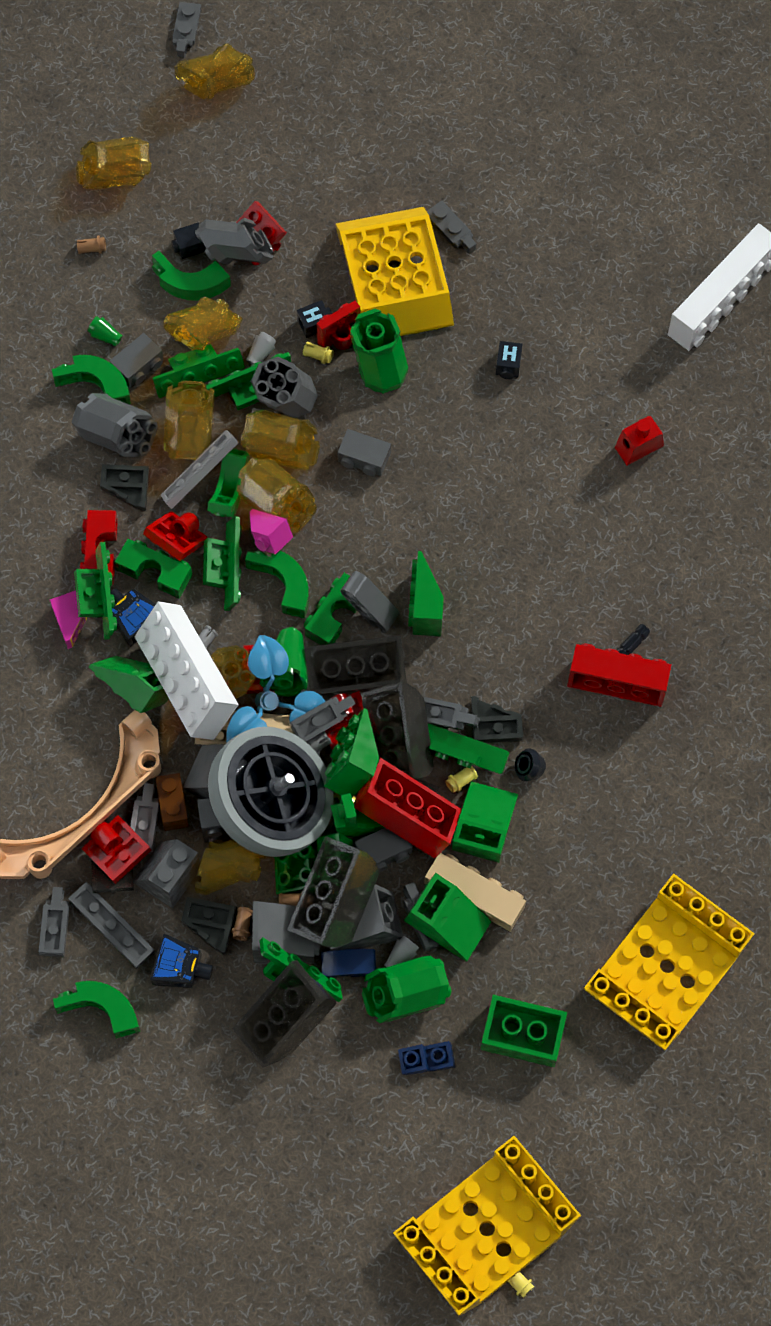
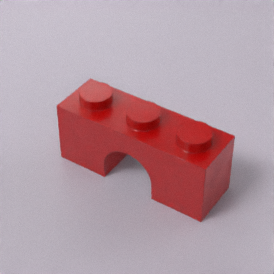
(99, 527)

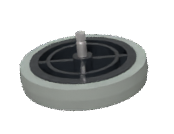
(270, 791)

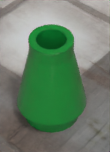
(104, 331)

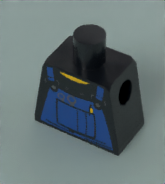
(131, 612)
(178, 964)

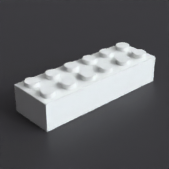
(722, 289)
(186, 671)

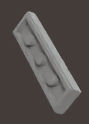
(199, 468)

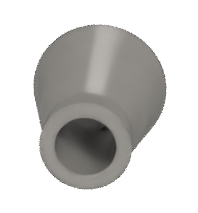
(261, 348)
(402, 951)

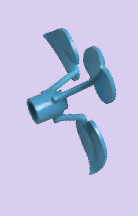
(265, 661)

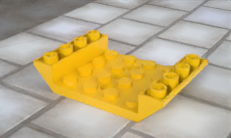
(410, 292)
(691, 935)
(512, 1197)

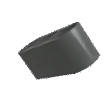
(369, 601)

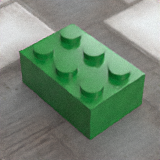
(523, 1031)

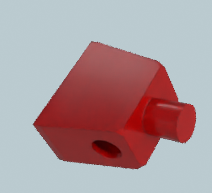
(642, 438)

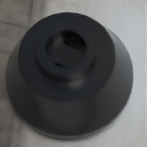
(529, 765)

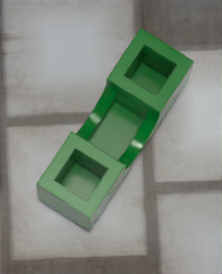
(137, 557)
(322, 626)

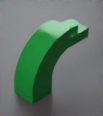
(190, 286)
(93, 370)
(226, 498)
(290, 573)
(351, 821)
(105, 998)

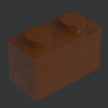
(172, 802)

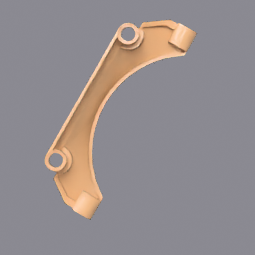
(137, 745)

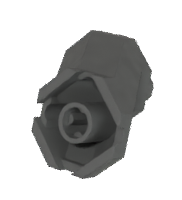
(234, 241)
(284, 387)
(115, 425)

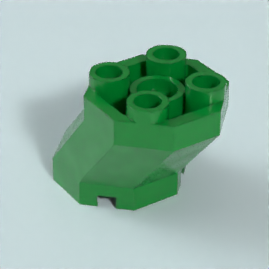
(379, 351)
(406, 989)

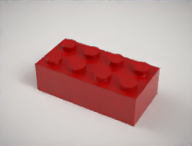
(619, 674)
(408, 809)

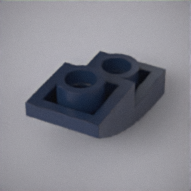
(348, 962)
(426, 1058)

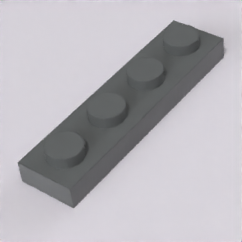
(111, 925)

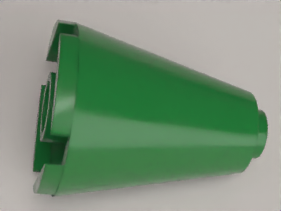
(296, 675)

